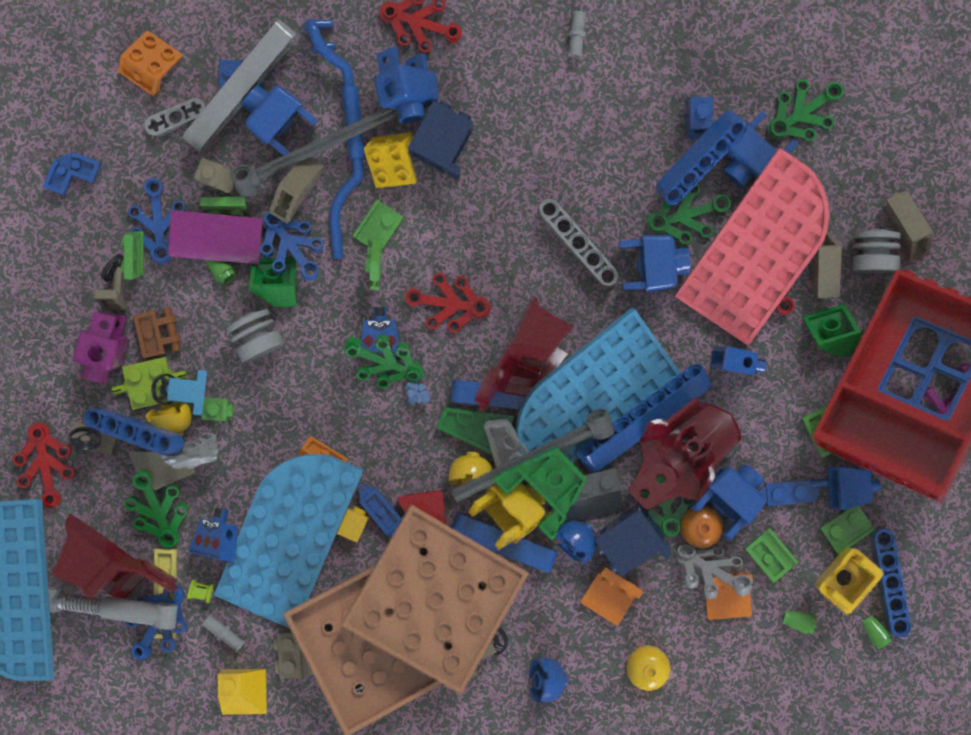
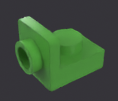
(217, 409)

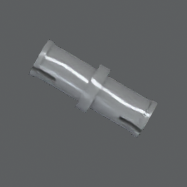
(577, 34)
(223, 633)

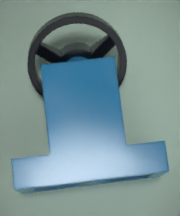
(181, 390)

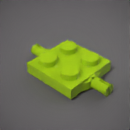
(140, 379)

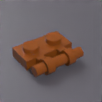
(150, 334)

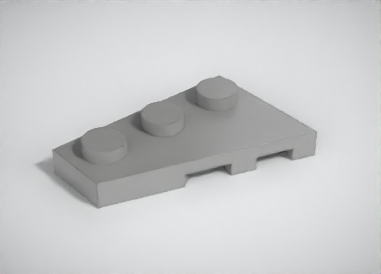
(503, 442)

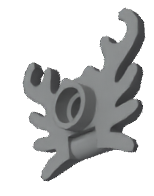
(194, 453)

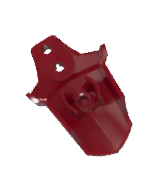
(529, 355)
(684, 453)
(99, 564)

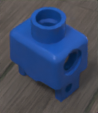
(405, 86)
(273, 114)
(750, 155)
(657, 263)
(734, 496)

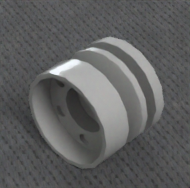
(876, 251)
(255, 336)

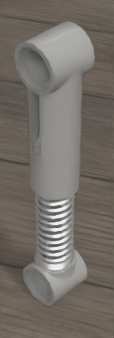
(155, 614)

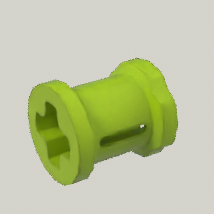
(200, 591)

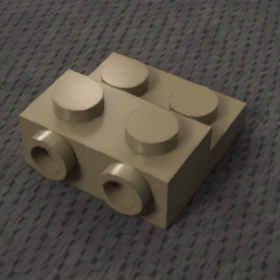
(290, 658)

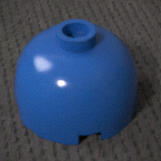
(577, 540)
(548, 680)

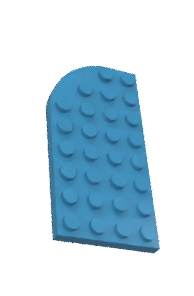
(607, 373)
(288, 534)
(24, 594)

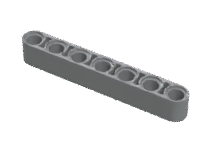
(239, 85)

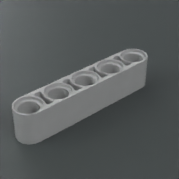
(575, 232)

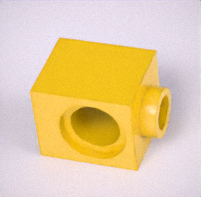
(353, 523)

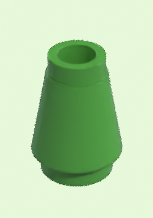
(222, 271)
(800, 621)
(876, 632)

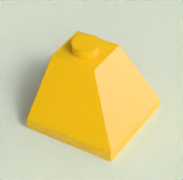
(242, 691)

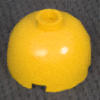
(171, 417)
(468, 468)
(648, 668)

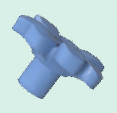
(417, 393)

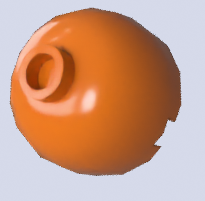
(702, 527)

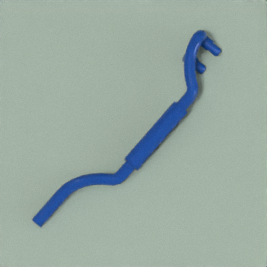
(351, 115)

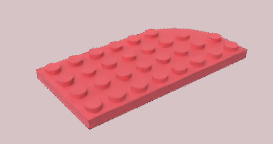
(760, 249)

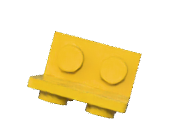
(390, 160)

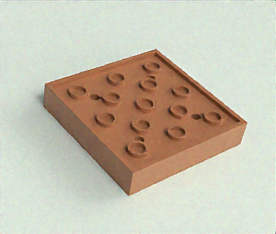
(434, 599)
(346, 659)

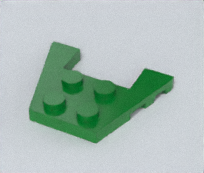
(553, 478)

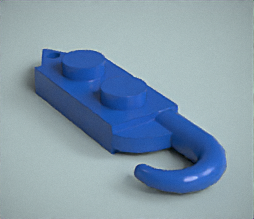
(793, 491)
(379, 508)

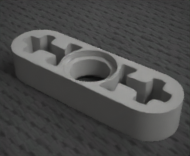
(188, 105)

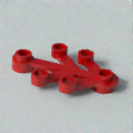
(416, 21)
(451, 303)
(44, 461)

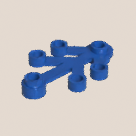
(158, 224)
(290, 243)
(145, 643)

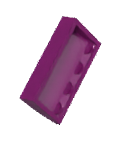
(215, 237)

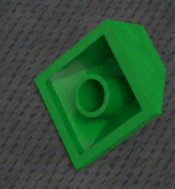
(273, 288)
(834, 330)

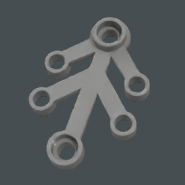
(689, 556)

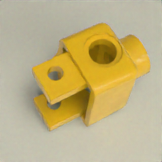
(513, 512)
(863, 578)

